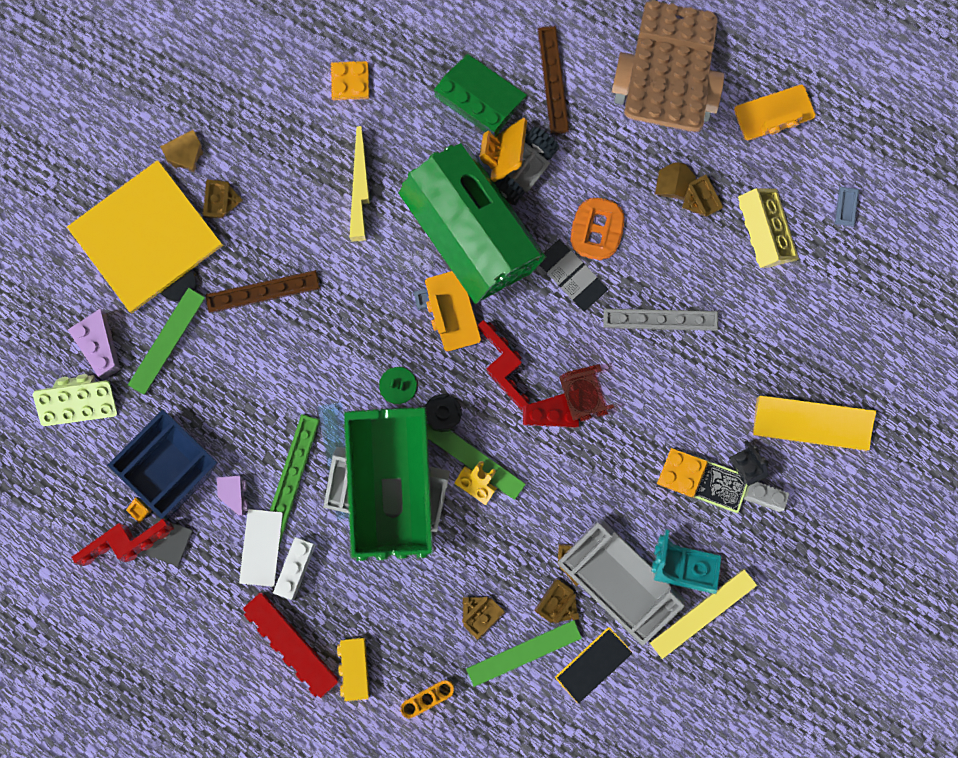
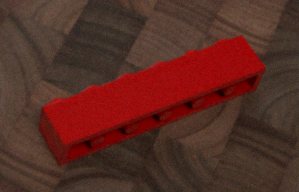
(291, 645)

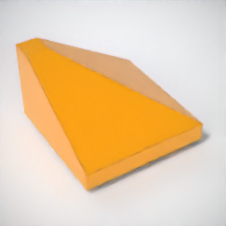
(139, 509)

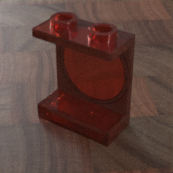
(584, 393)

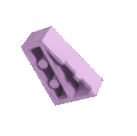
(96, 343)

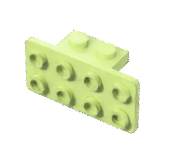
(75, 400)

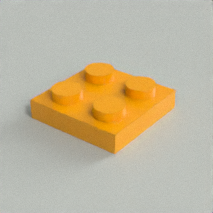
(350, 80)
(682, 473)

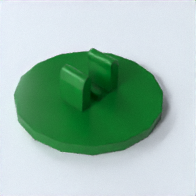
(397, 385)

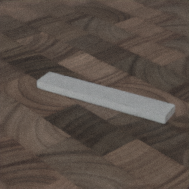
(660, 319)

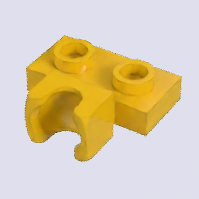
(477, 482)

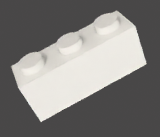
(294, 569)

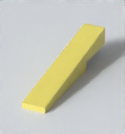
(360, 191)
(703, 613)

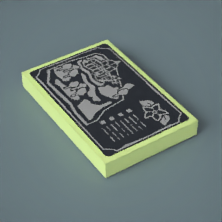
(721, 487)

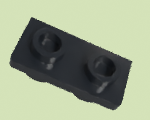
(750, 464)

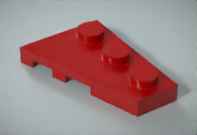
(549, 413)

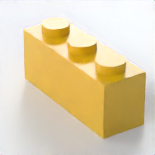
(353, 669)

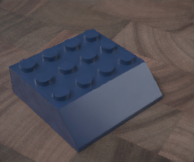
(163, 465)

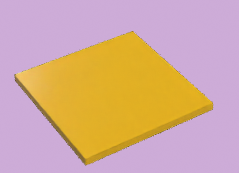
(144, 236)

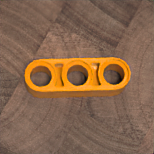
(417, 700)

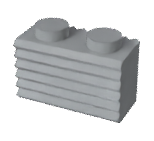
(766, 496)

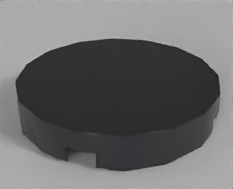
(178, 288)
(443, 412)

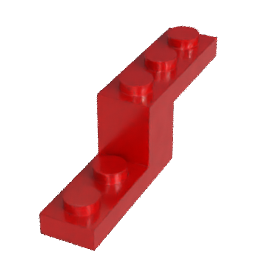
(504, 365)
(122, 543)

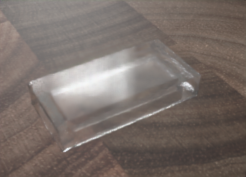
(415, 261)

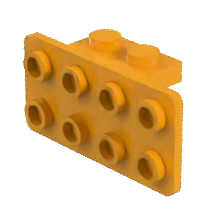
(774, 112)
(504, 151)
(451, 311)

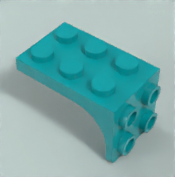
(685, 566)

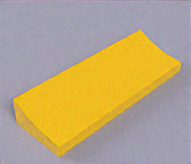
(813, 423)

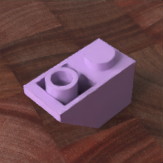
(231, 492)

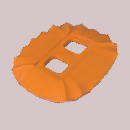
(610, 232)

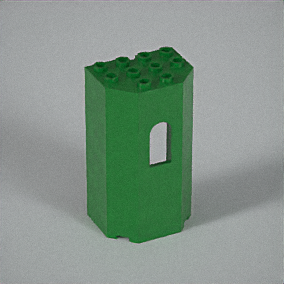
(482, 245)
(388, 447)

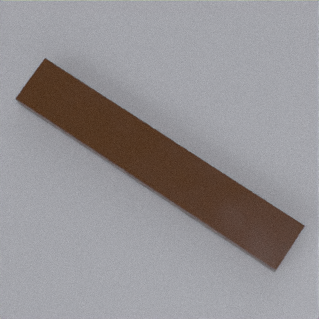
(553, 80)
(262, 291)

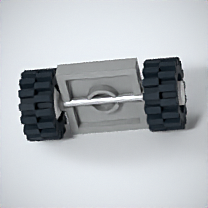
(537, 150)

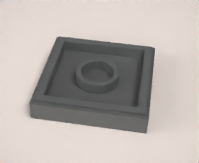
(171, 547)

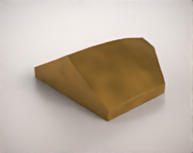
(674, 181)

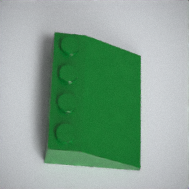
(479, 95)

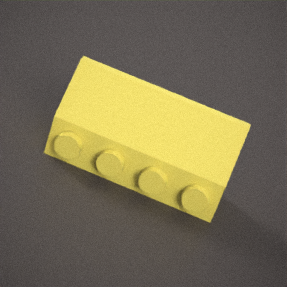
(767, 227)

